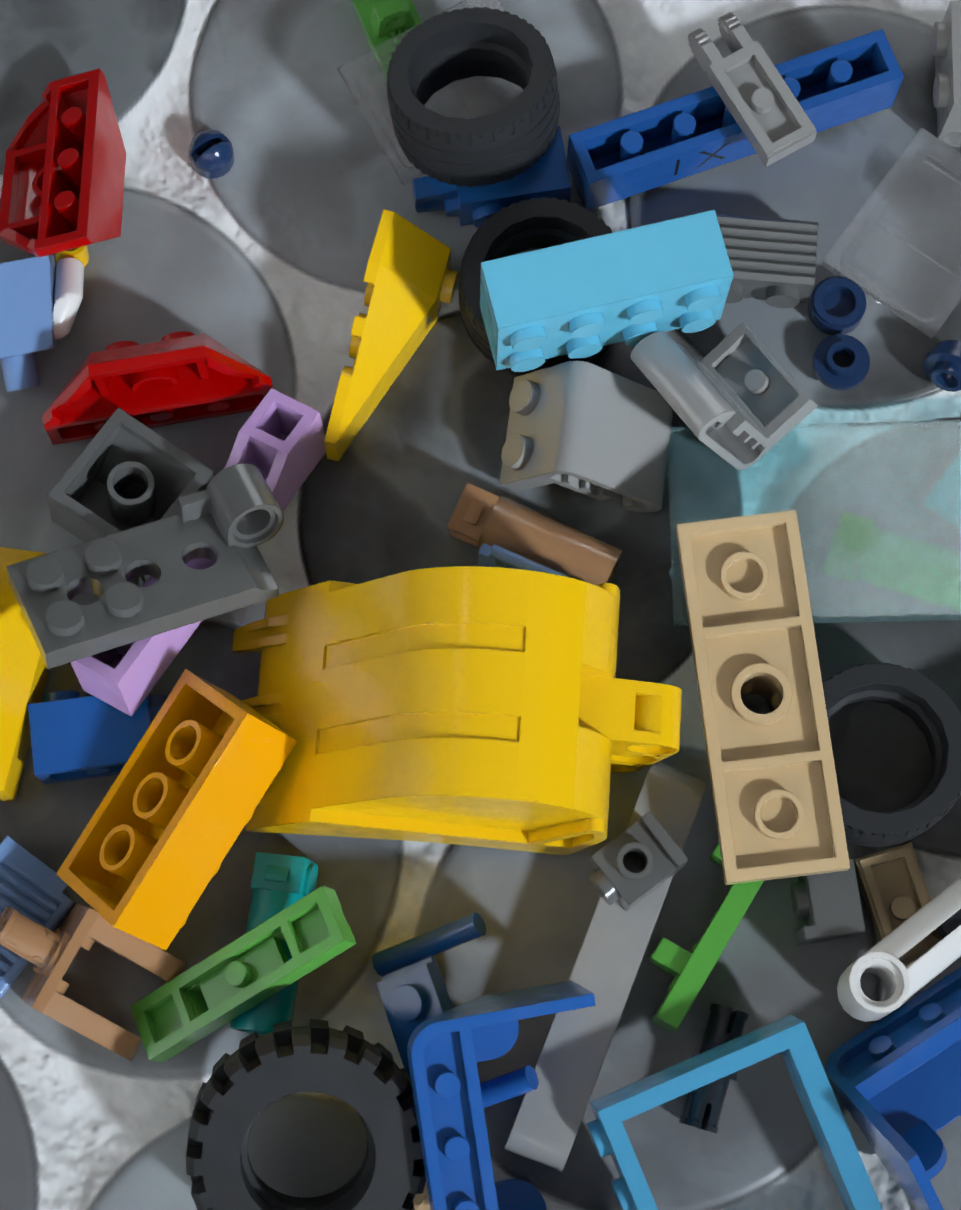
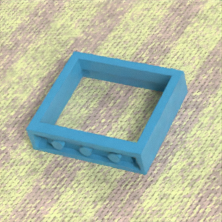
(809, 1078)

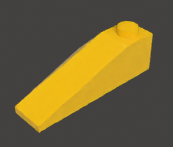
(404, 292)
(21, 678)

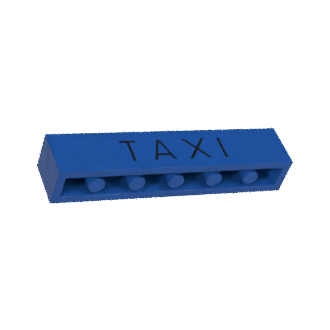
(701, 133)

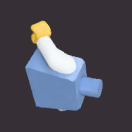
(37, 310)

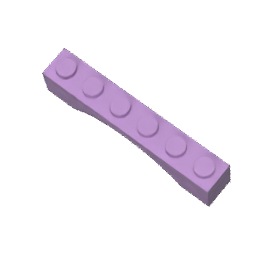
(285, 445)

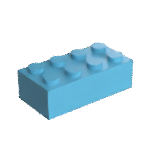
(605, 291)

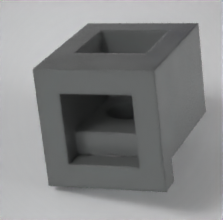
(661, 857)
(829, 906)

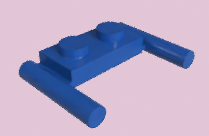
(416, 992)

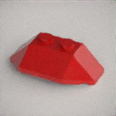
(65, 170)
(157, 384)

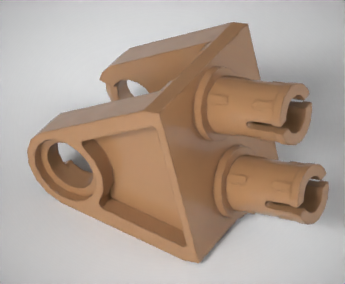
(55, 951)

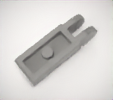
(753, 91)

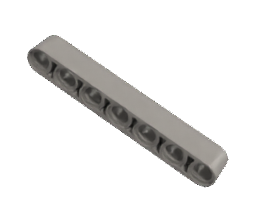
(608, 968)

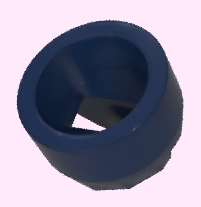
(214, 161)

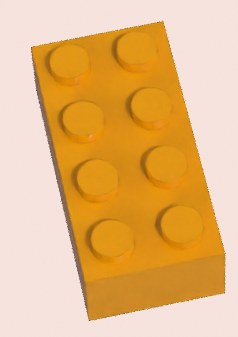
(175, 810)

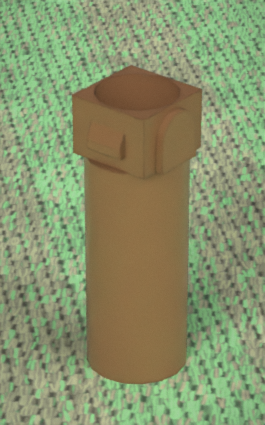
(503, 522)

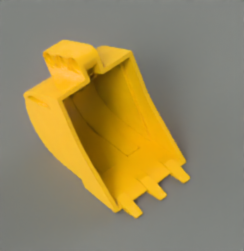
(453, 709)

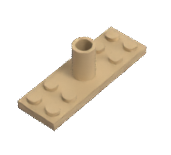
(757, 636)

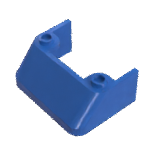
(906, 1085)
(449, 1095)

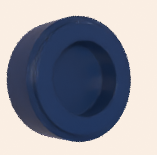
(836, 305)

